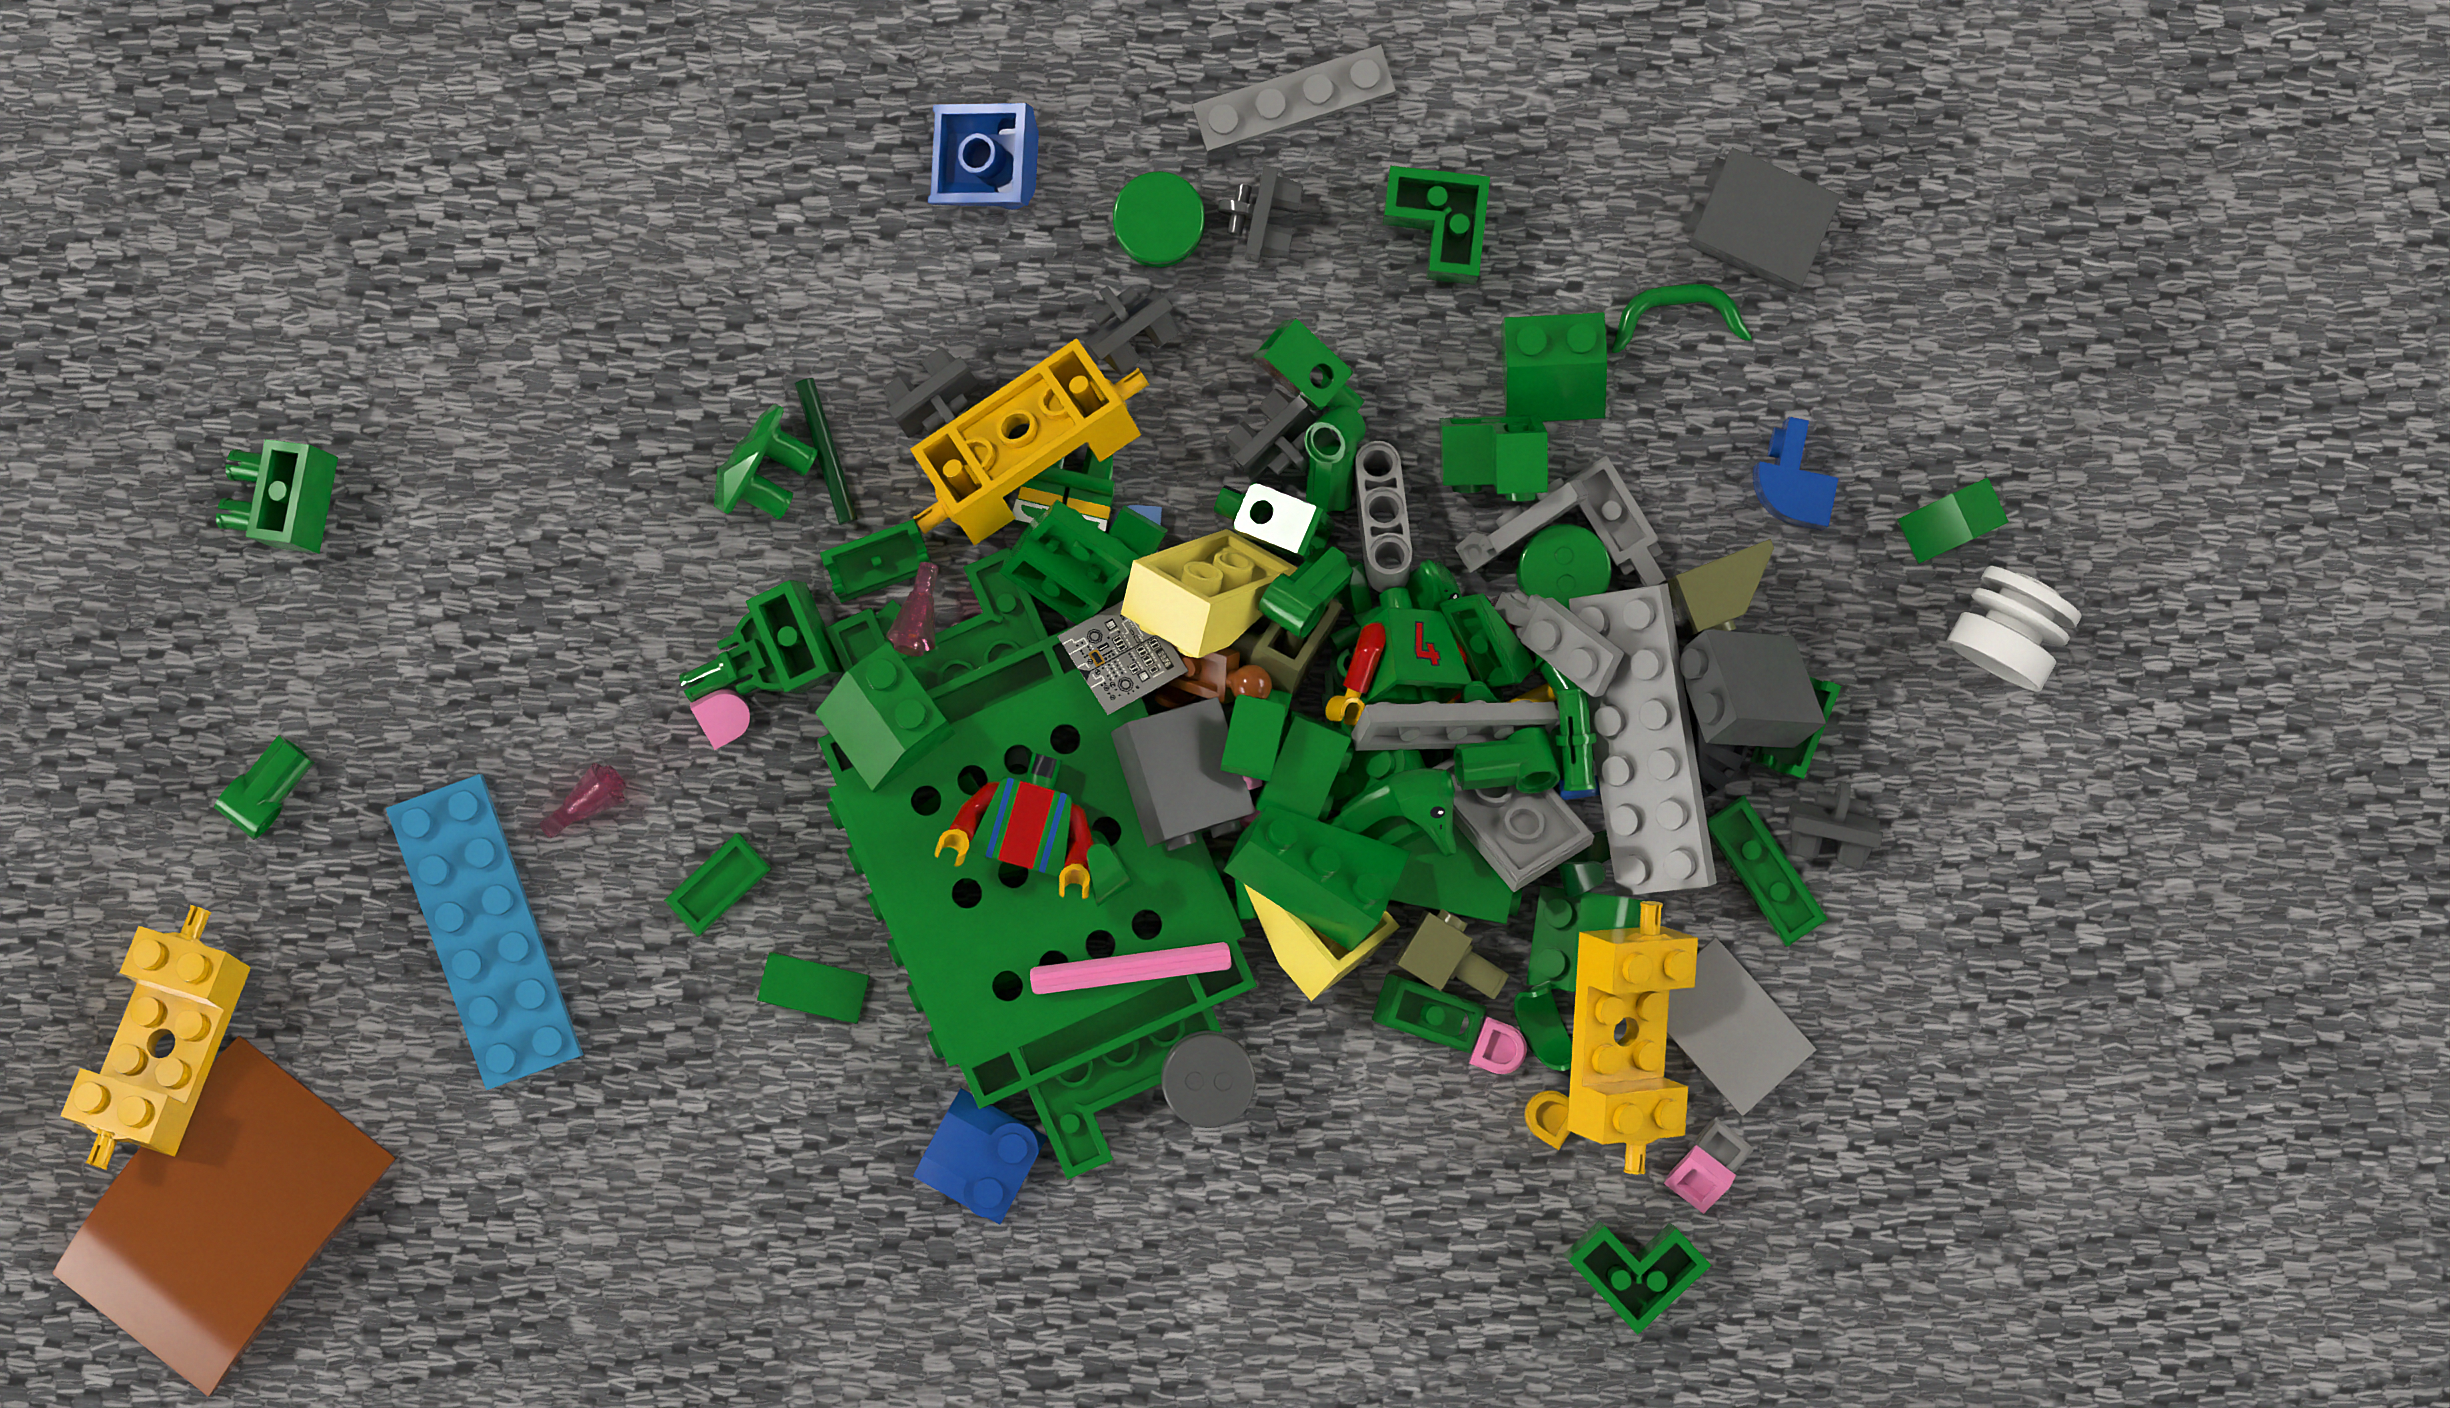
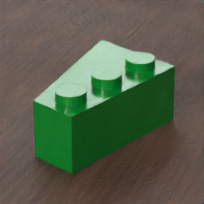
(1318, 872)

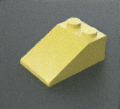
(1201, 591)
(1309, 955)

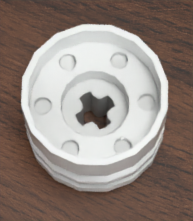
(2017, 621)

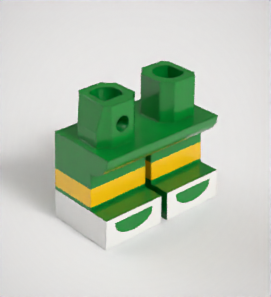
(1089, 492)

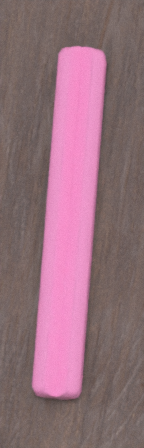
(1130, 968)

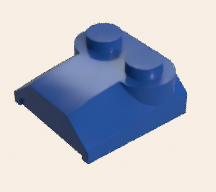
(984, 155)
(980, 1156)

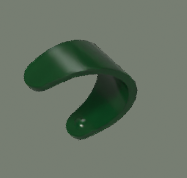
(1585, 868)

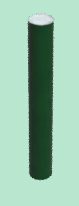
(826, 452)

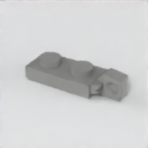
(1619, 522)
(1518, 524)
(1561, 639)

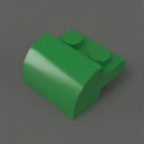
(1068, 562)
(1558, 928)

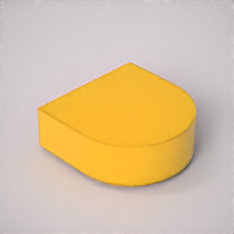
(1548, 1117)

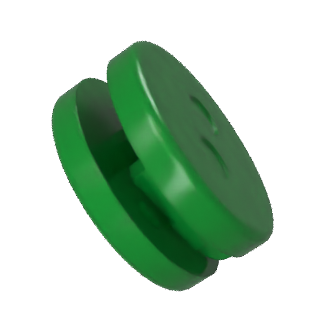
(1158, 219)
(1563, 564)

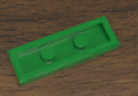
(1764, 871)

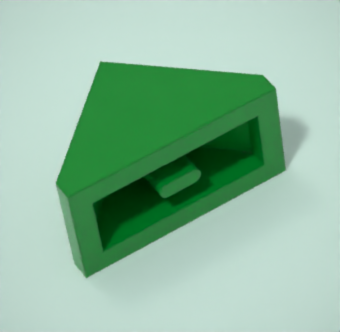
(1952, 520)

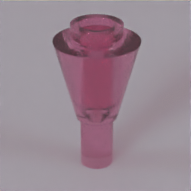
(915, 623)
(595, 792)

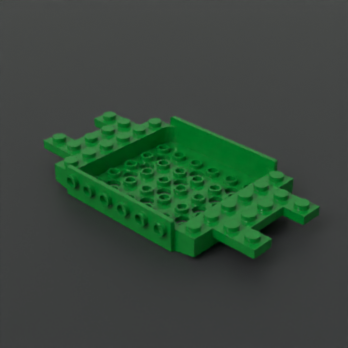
(1072, 1049)

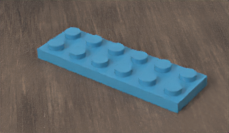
(484, 931)

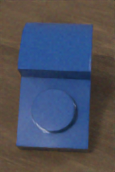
(1792, 493)

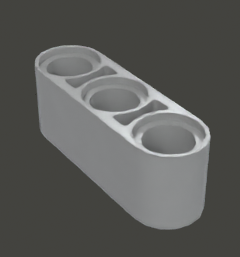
(1385, 495)

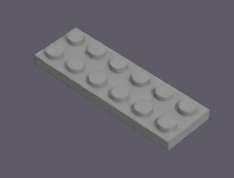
(1647, 748)

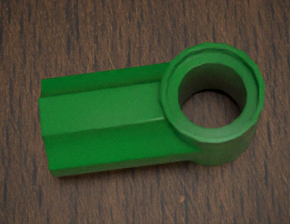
(1333, 459)
(1301, 598)
(1520, 760)
(256, 798)

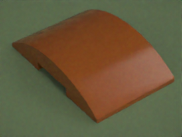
(215, 1239)

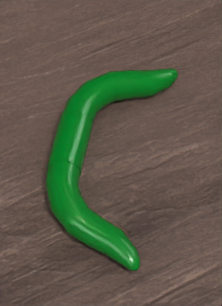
(1676, 296)

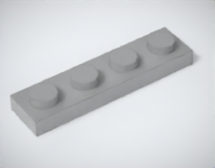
(1294, 99)
(1446, 725)

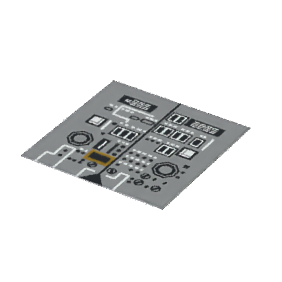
(1120, 658)

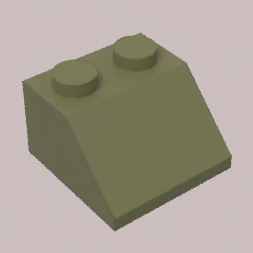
(1719, 590)

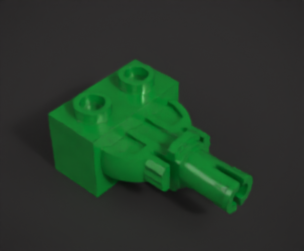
(779, 645)

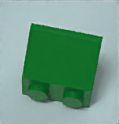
(1555, 366)
(883, 717)

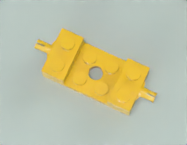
(978, 464)
(179, 992)
(1621, 1085)

